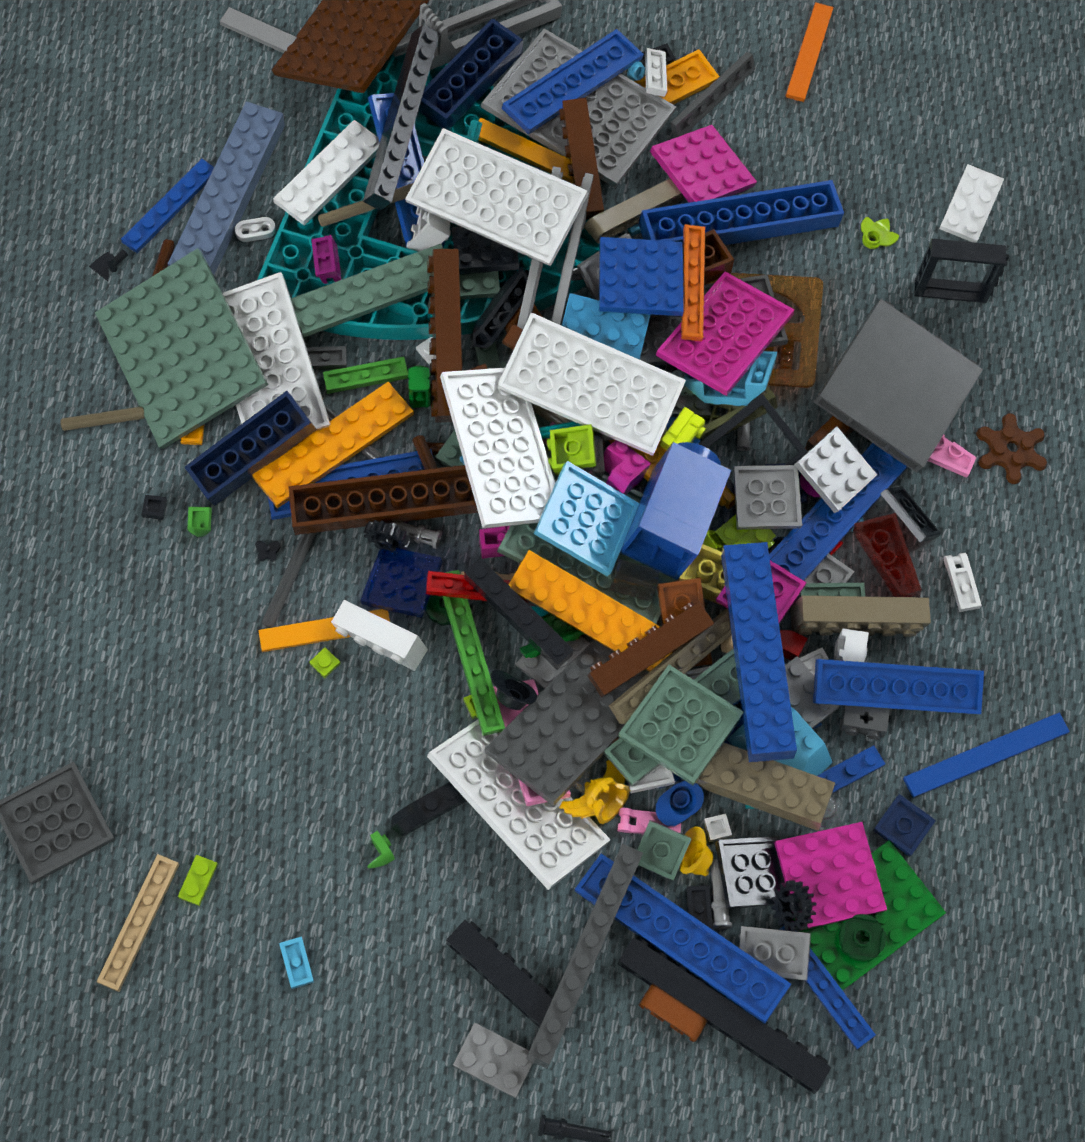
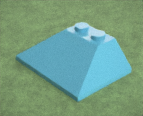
(746, 390)
(811, 750)

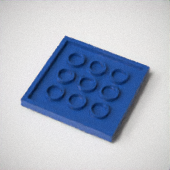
(641, 276)

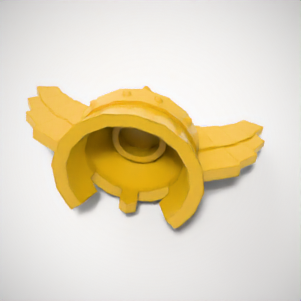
(601, 797)

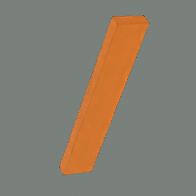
(809, 52)
(693, 282)

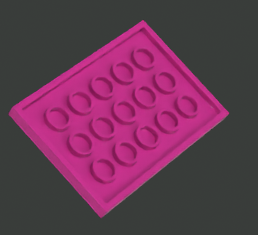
(735, 333)

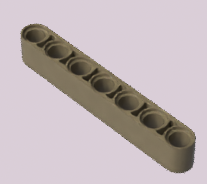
(628, 212)

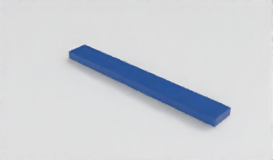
(986, 755)

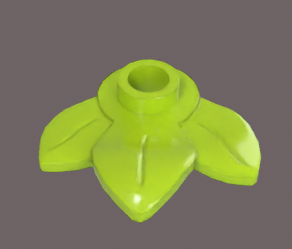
(879, 231)

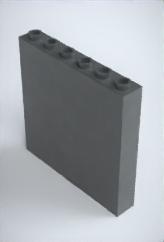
(898, 385)

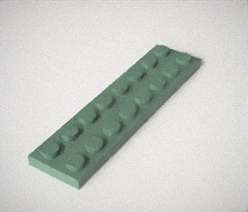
(363, 293)
(718, 678)

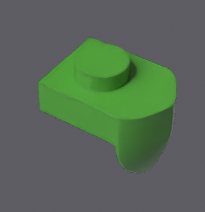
(199, 521)
(382, 845)

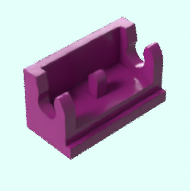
(326, 258)

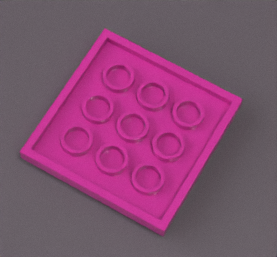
(703, 165)
(836, 869)

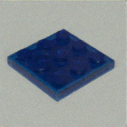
(400, 581)

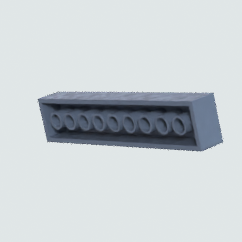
(231, 184)

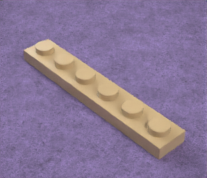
(138, 923)

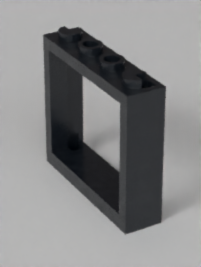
(963, 252)
(741, 415)

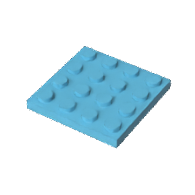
(586, 518)

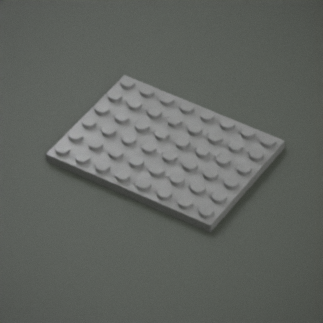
(620, 111)

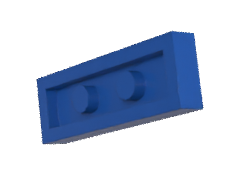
(854, 768)

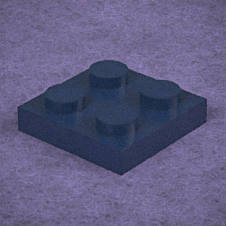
(904, 825)

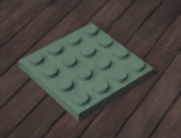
(681, 724)

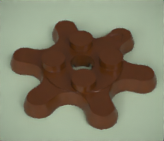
(1009, 460)

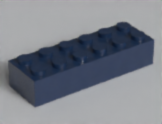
(470, 74)
(250, 448)

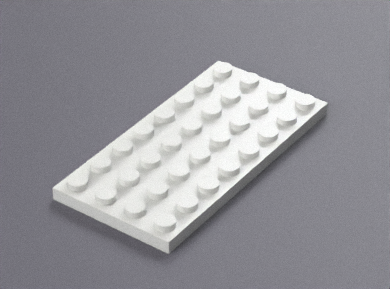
(497, 196)
(276, 341)
(591, 384)
(499, 448)
(539, 834)

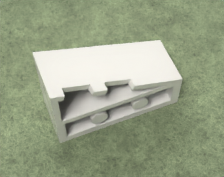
(428, 231)
(851, 646)

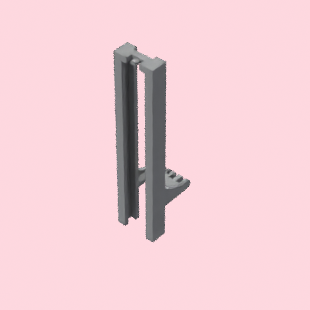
(448, 50)
(536, 266)

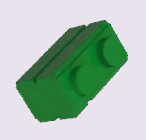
(419, 386)

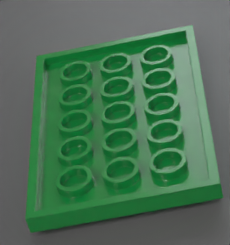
(908, 913)

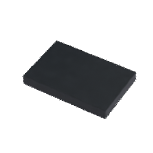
(910, 514)

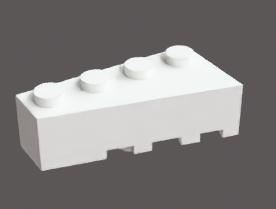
(379, 634)

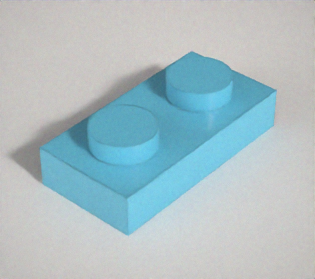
(296, 962)

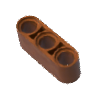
(673, 1012)

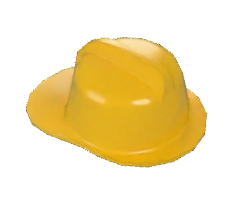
(698, 855)

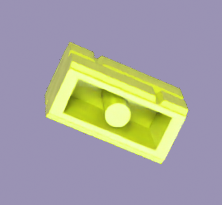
(684, 429)

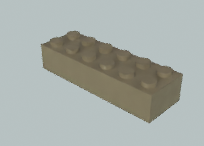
(860, 613)
(768, 786)

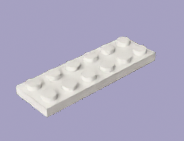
(328, 172)

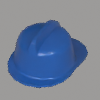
(679, 803)

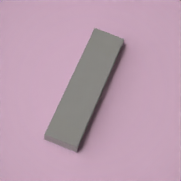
(257, 30)

